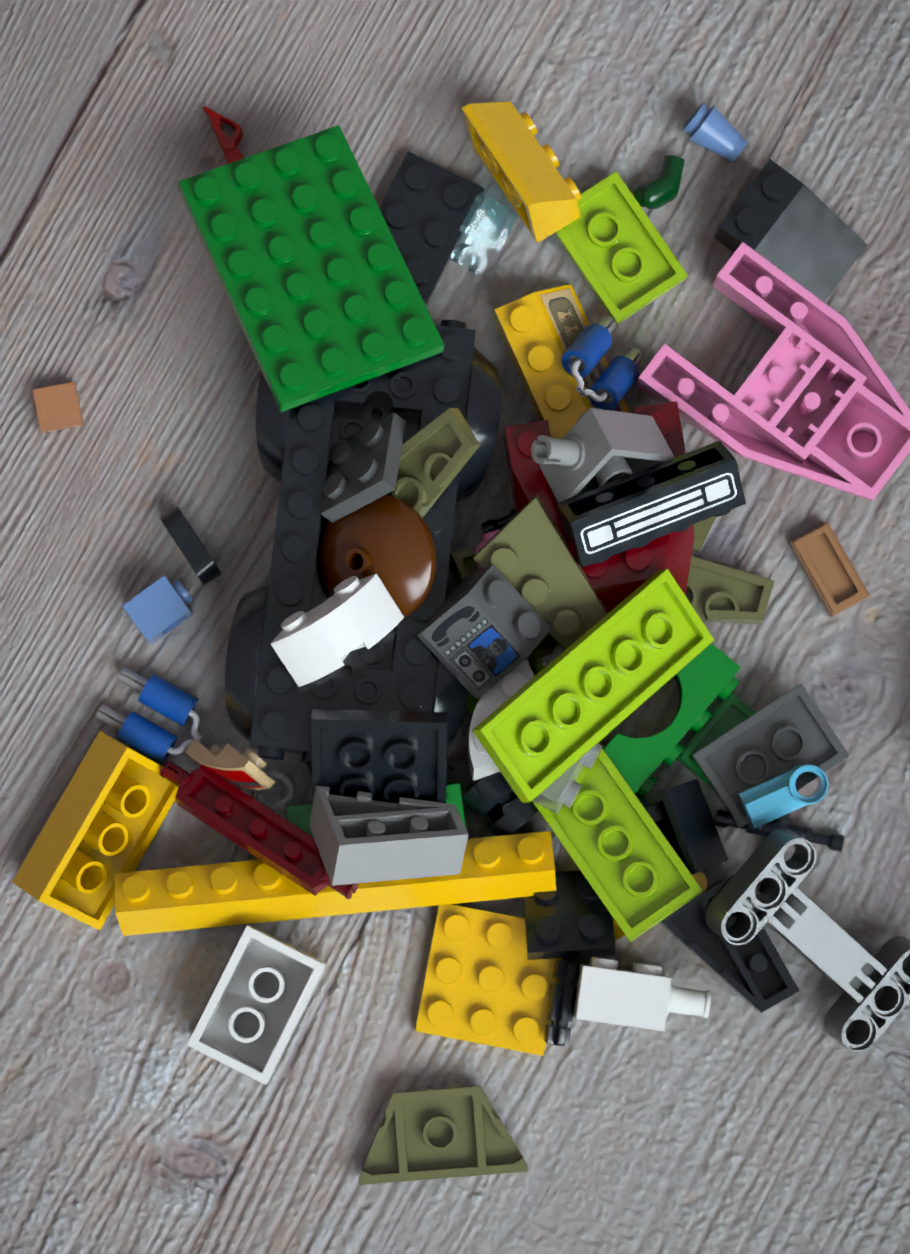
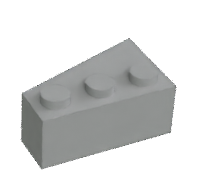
(386, 840)

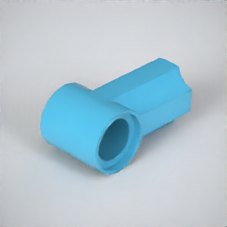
(779, 795)

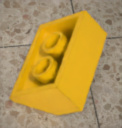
(522, 167)

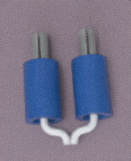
(587, 352)
(142, 733)

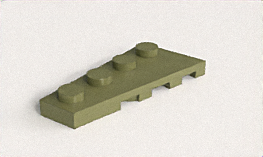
(433, 460)
(544, 572)
(727, 593)

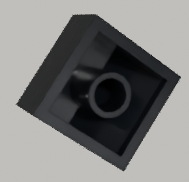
(687, 825)

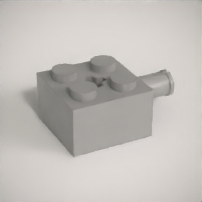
(599, 451)

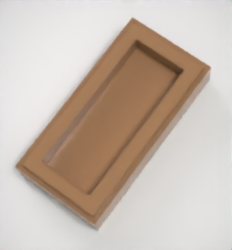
(829, 569)

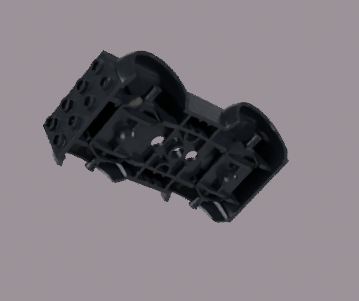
(295, 450)

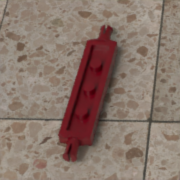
(252, 827)

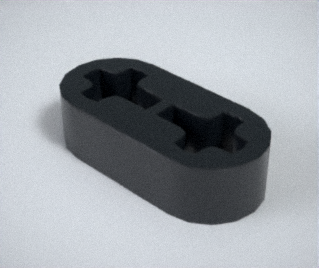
(190, 545)

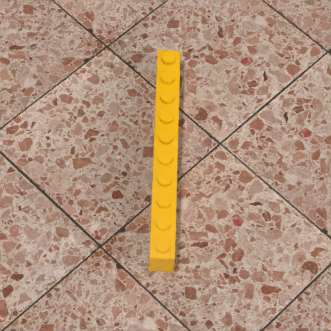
(258, 893)

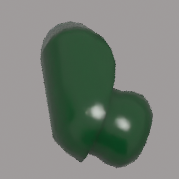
(663, 189)

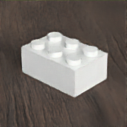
(257, 1004)

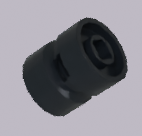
(500, 804)

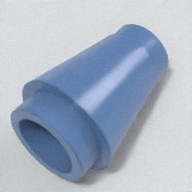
(714, 132)

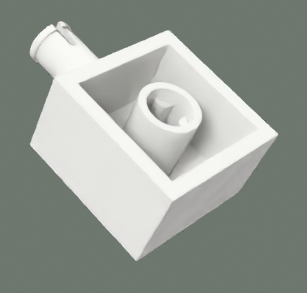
(633, 996)

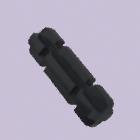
(562, 1002)

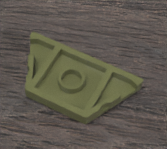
(440, 1137)

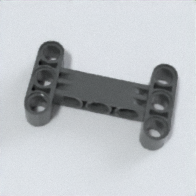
(815, 938)

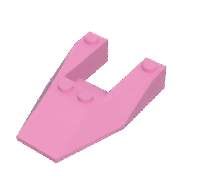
(811, 401)

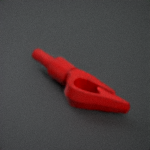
(228, 144)

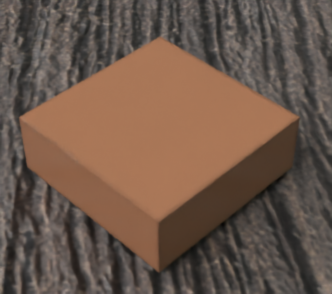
(58, 407)

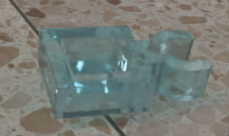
(486, 228)

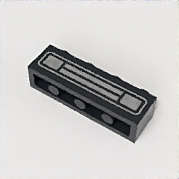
(651, 503)

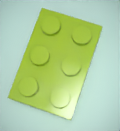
(619, 250)

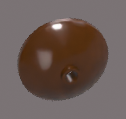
(392, 545)

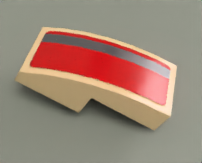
(238, 769)

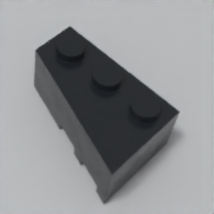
(749, 969)

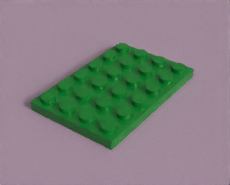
(310, 268)

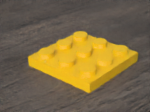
(483, 984)

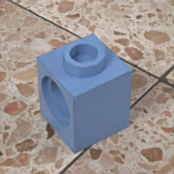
(159, 608)

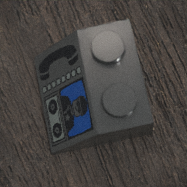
(483, 630)

